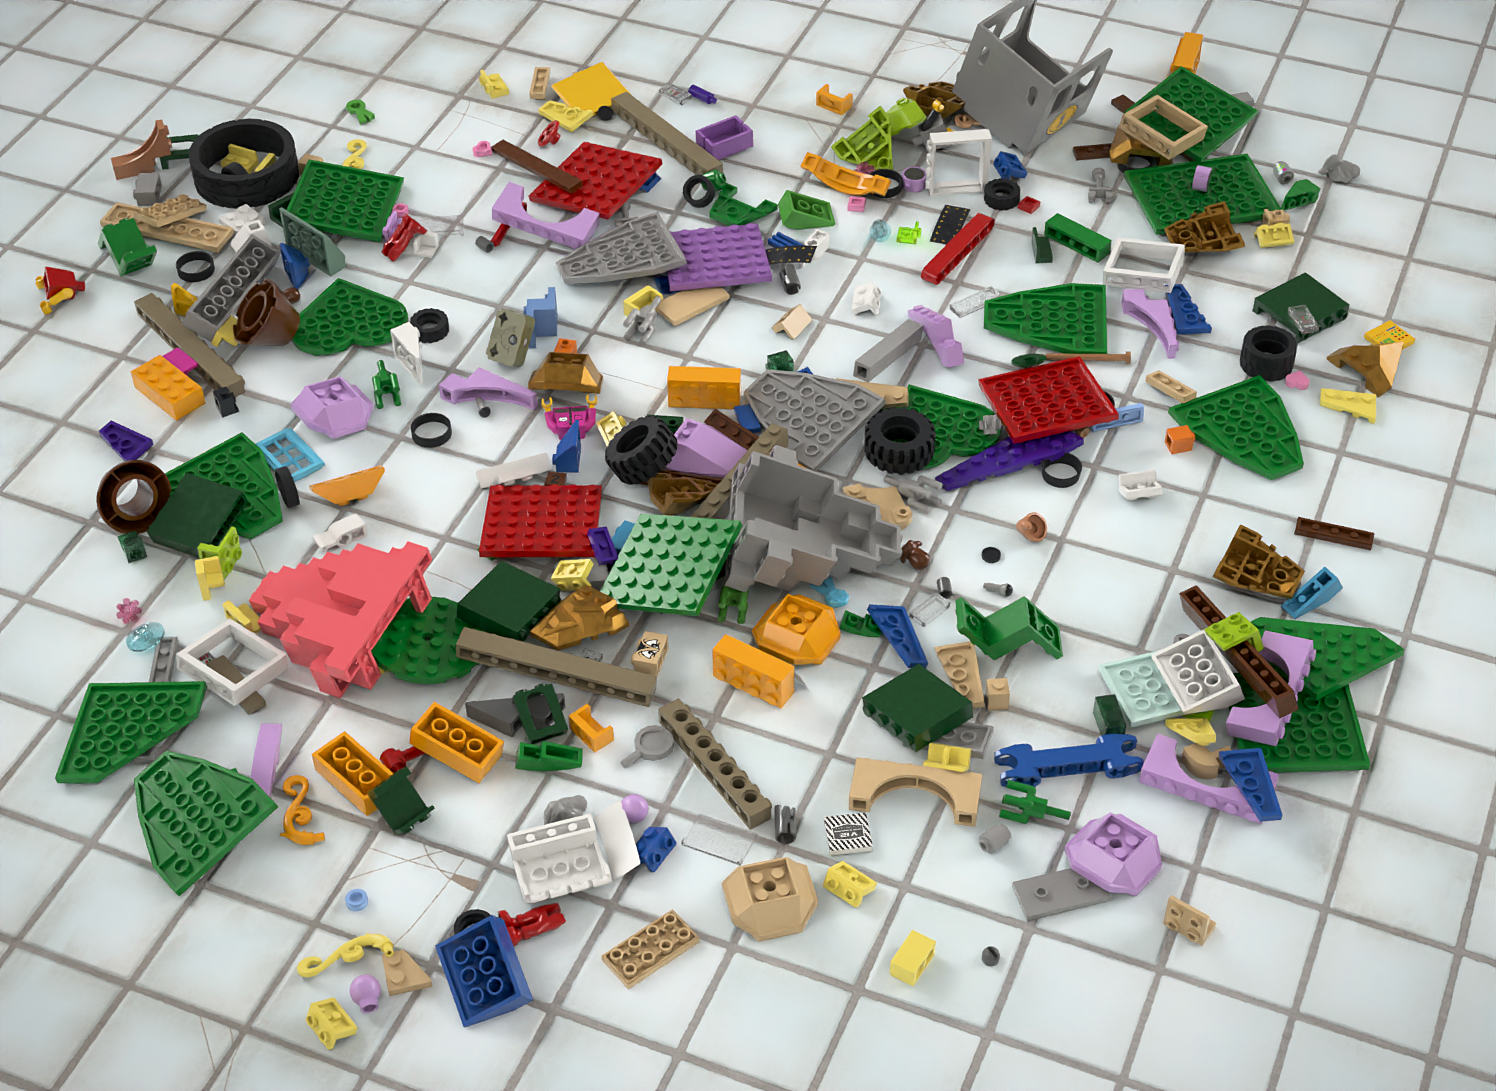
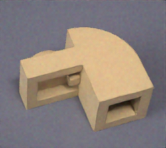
(1201, 761)

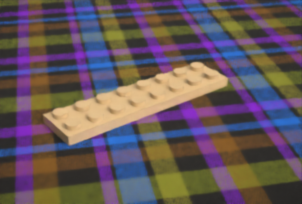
(184, 231)

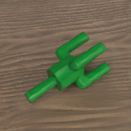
(384, 383)
(1029, 805)

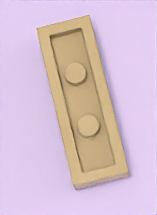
(539, 83)
(1171, 386)

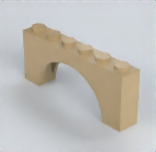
(877, 777)

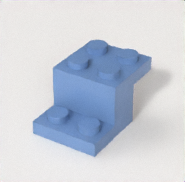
(545, 315)

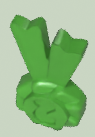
(358, 107)

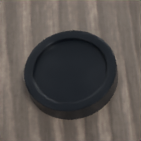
(605, 113)
(991, 555)

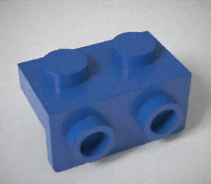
(655, 846)

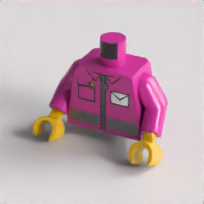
(562, 418)

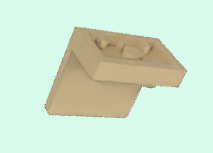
(1188, 921)

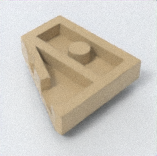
(404, 974)

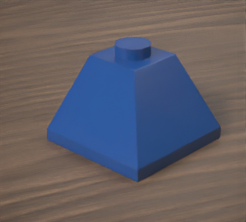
(294, 264)
(569, 451)

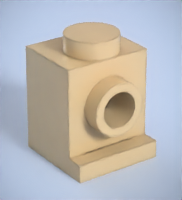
(1274, 217)

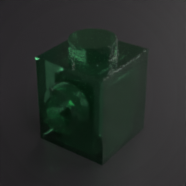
(780, 361)

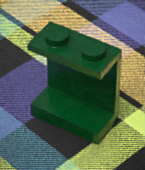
(399, 802)

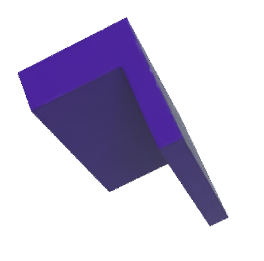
(603, 546)

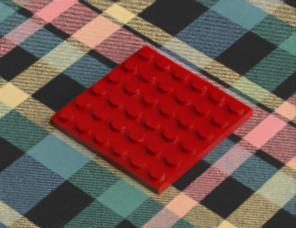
(607, 177)
(1047, 399)
(540, 521)

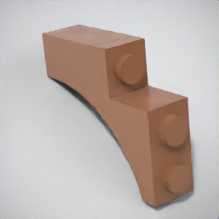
(143, 158)

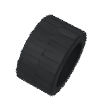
(1266, 340)

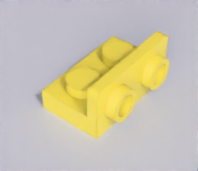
(493, 84)
(243, 156)
(1274, 235)
(610, 426)
(572, 574)
(848, 883)
(330, 1021)

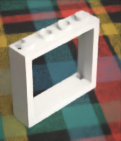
(960, 186)
(1139, 279)
(231, 692)

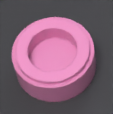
(401, 209)

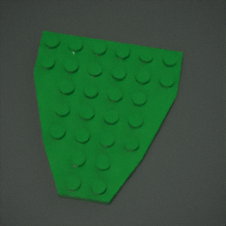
(1054, 317)
(1245, 426)
(243, 467)
(195, 814)

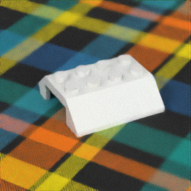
(558, 859)

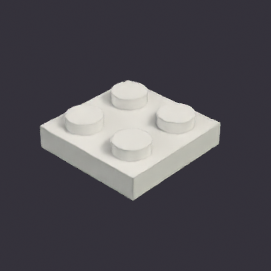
(241, 216)

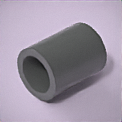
(484, 244)
(944, 587)

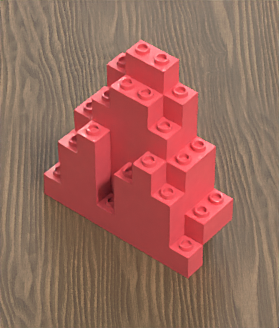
(339, 609)

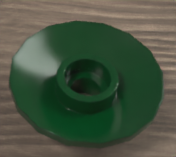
(1028, 360)

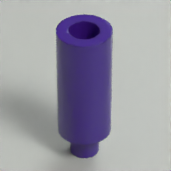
(702, 94)

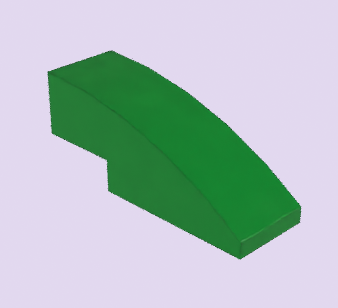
(548, 757)

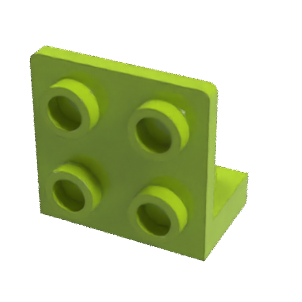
(228, 551)
(1234, 631)

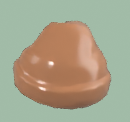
(1032, 527)

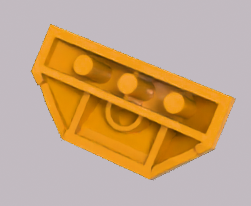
(350, 486)

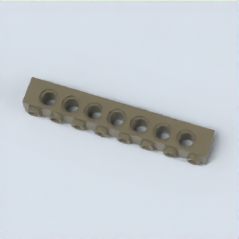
(715, 764)

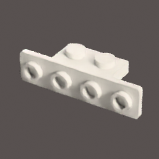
(513, 470)

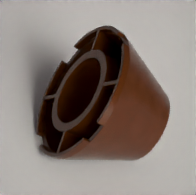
(265, 317)
(144, 507)

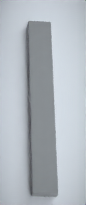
(160, 672)

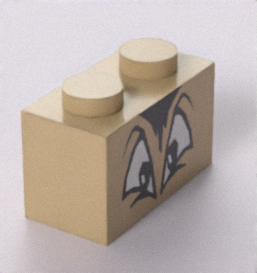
(650, 653)

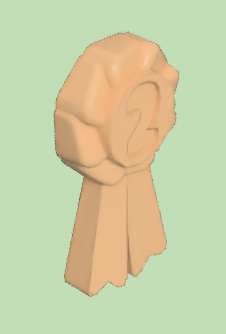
(965, 121)

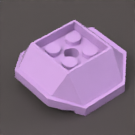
(333, 407)
(1115, 854)

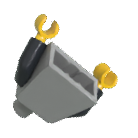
(933, 124)

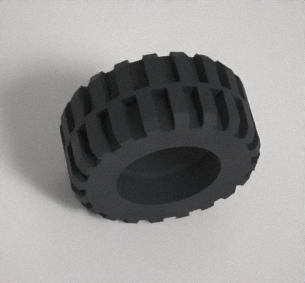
(641, 450)
(896, 456)

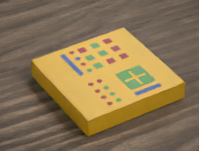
(1389, 333)

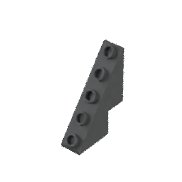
(503, 715)

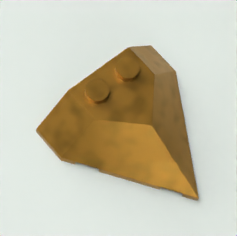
(1374, 362)
(677, 494)

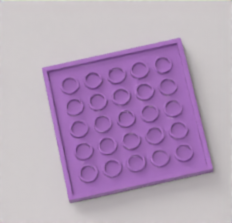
(720, 257)

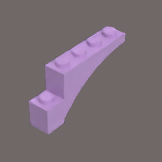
(1154, 315)
(940, 333)
(487, 387)

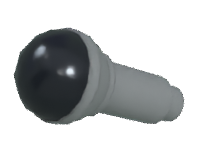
(484, 411)
(1004, 589)

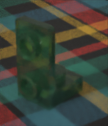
(132, 546)

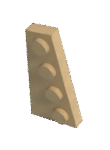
(894, 395)
(962, 670)

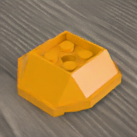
(797, 630)

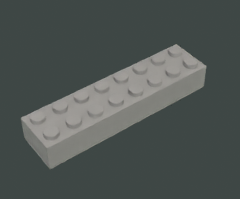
(230, 286)

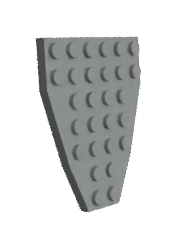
(625, 252)
(814, 410)

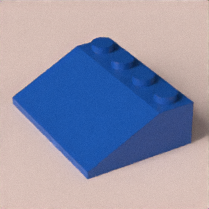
(483, 971)

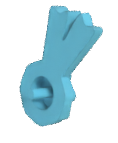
(833, 596)

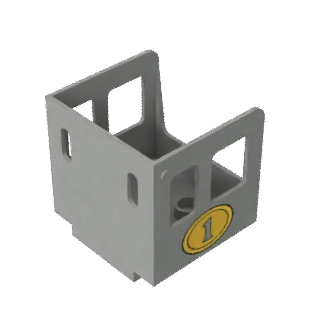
(1018, 86)

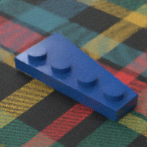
(1185, 313)
(900, 633)
(1253, 779)

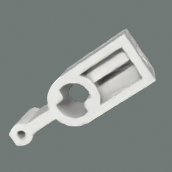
(821, 240)
(342, 533)

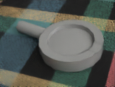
(651, 744)

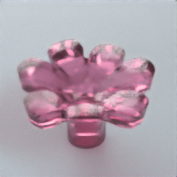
(864, 168)
(131, 611)

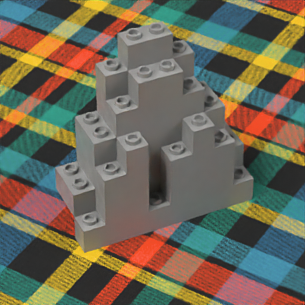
(801, 526)

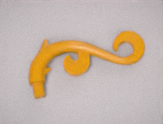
(295, 810)

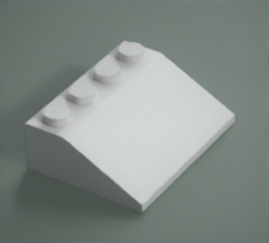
(1198, 674)

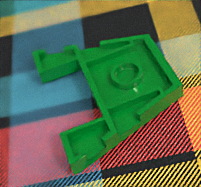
(733, 212)

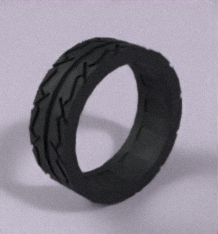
(252, 188)

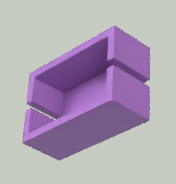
(725, 137)

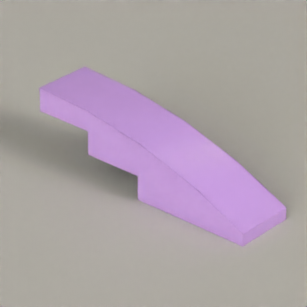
(266, 756)

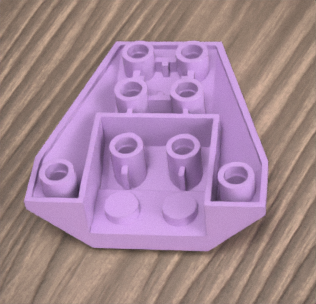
(704, 451)

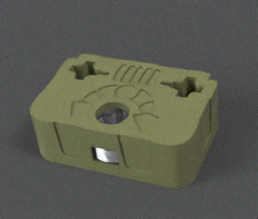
(510, 337)

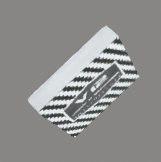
(848, 834)

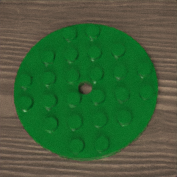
(422, 661)

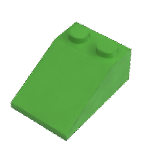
(804, 212)

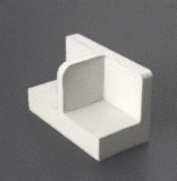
(423, 245)

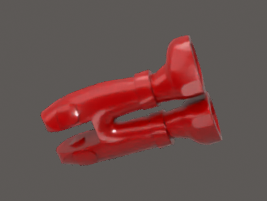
(401, 237)
(533, 922)

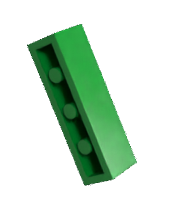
(1077, 237)

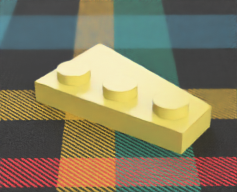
(568, 117)
(1354, 402)
(1194, 729)

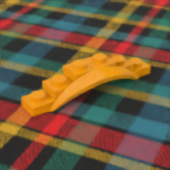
(844, 179)

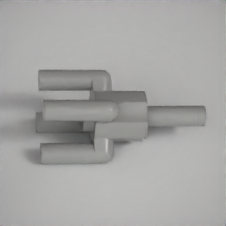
(643, 320)
(915, 491)

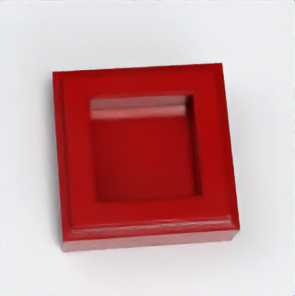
(1028, 205)

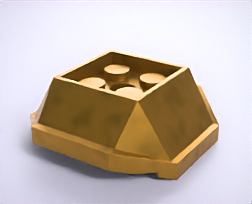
(567, 372)

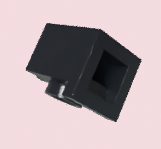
(225, 401)

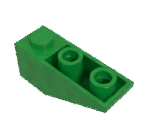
(1300, 194)

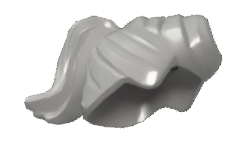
(1339, 169)
(565, 809)

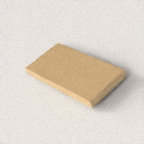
(170, 211)
(690, 303)
(650, 949)

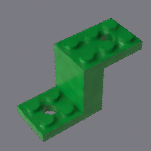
(126, 246)
(1008, 628)

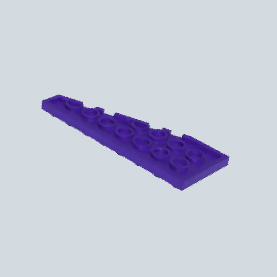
(1008, 458)

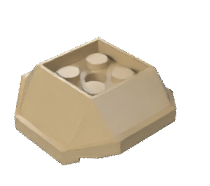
(771, 913)

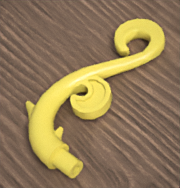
(353, 160)
(350, 952)

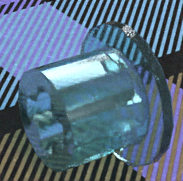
(880, 231)

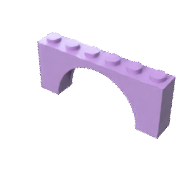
(571, 233)
(1260, 722)
(1164, 773)

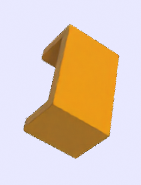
(832, 102)
(589, 730)

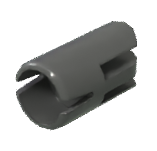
(790, 279)
(785, 824)

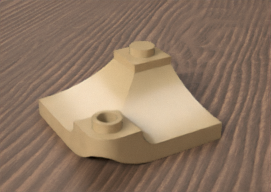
(890, 502)

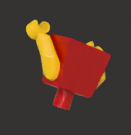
(58, 286)

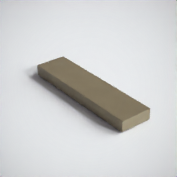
(226, 669)

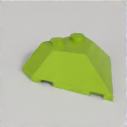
(905, 114)
(869, 143)

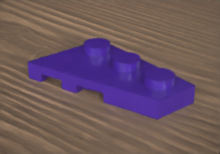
(124, 441)

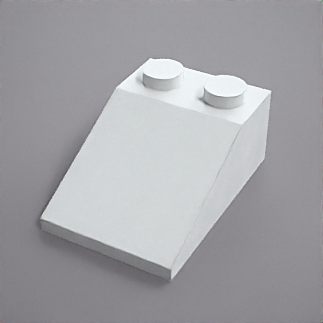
(408, 349)

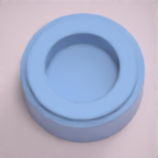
(356, 900)

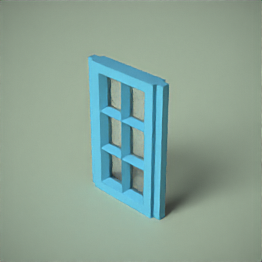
(291, 451)

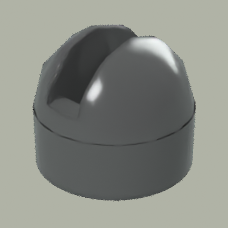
(988, 958)

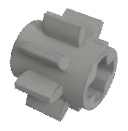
(990, 424)

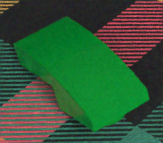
(858, 625)

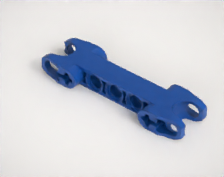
(1104, 756)

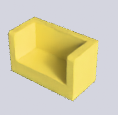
(640, 299)
(912, 958)

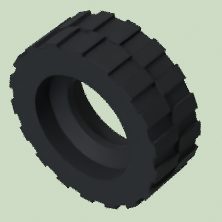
(1002, 186)
(431, 315)

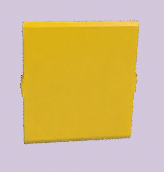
(590, 88)

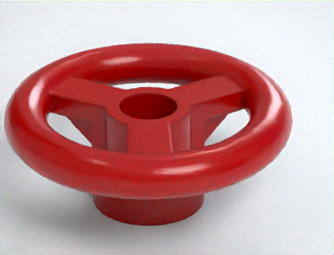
(550, 134)

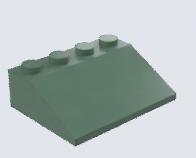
(312, 243)

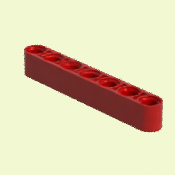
(957, 248)

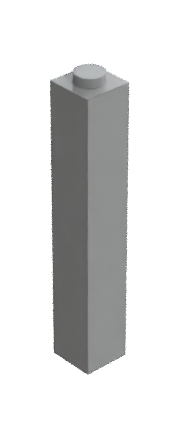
(888, 350)

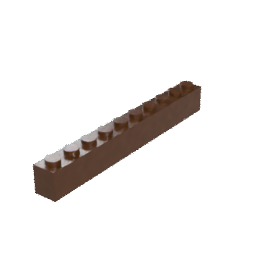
(1243, 656)

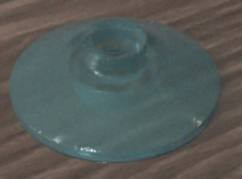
(145, 636)

